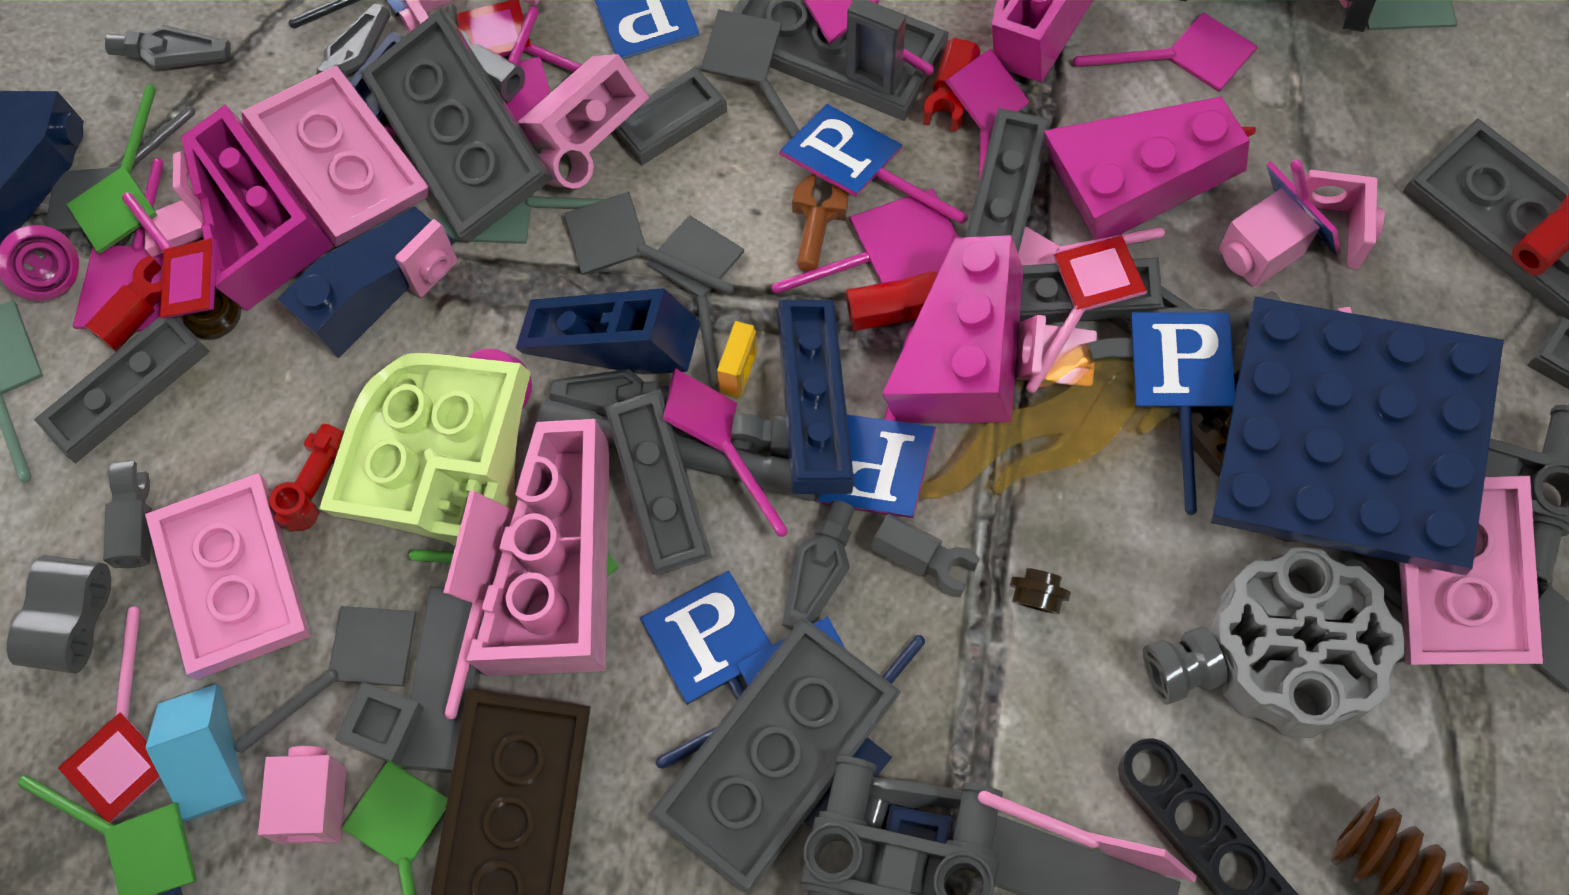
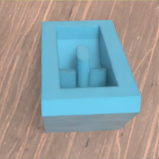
(196, 753)

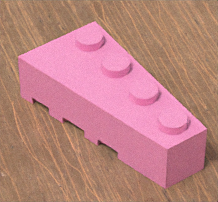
(553, 565)

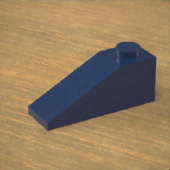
(35, 150)
(354, 283)
(612, 331)

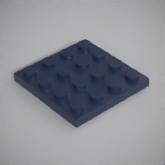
(1360, 435)

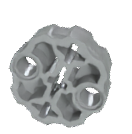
(1337, 670)

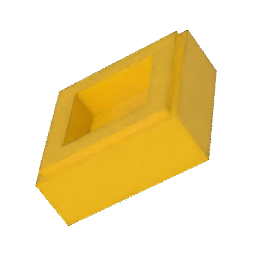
(737, 360)

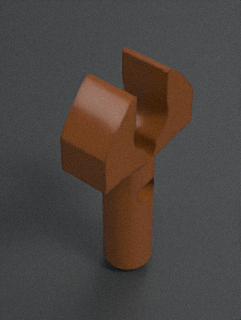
(816, 219)

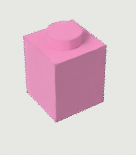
(1267, 238)
(302, 797)

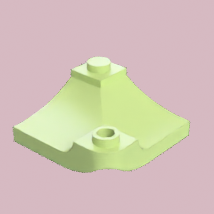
(425, 440)

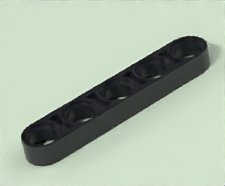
(1223, 832)

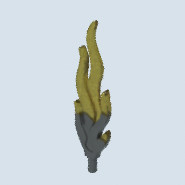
(1082, 415)

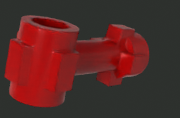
(293, 500)

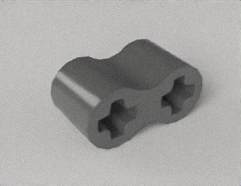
(59, 614)

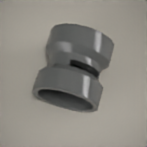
(1185, 665)

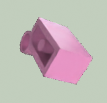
(582, 116)

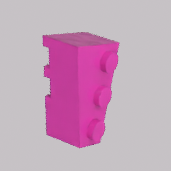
(250, 210)

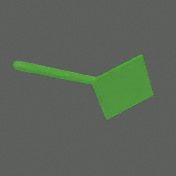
(101, 208)
(397, 819)
(145, 852)

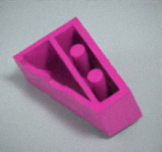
(1033, 33)
(1146, 161)
(964, 340)

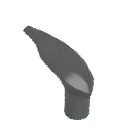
(907, 795)

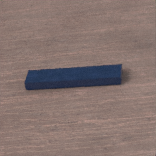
(814, 398)

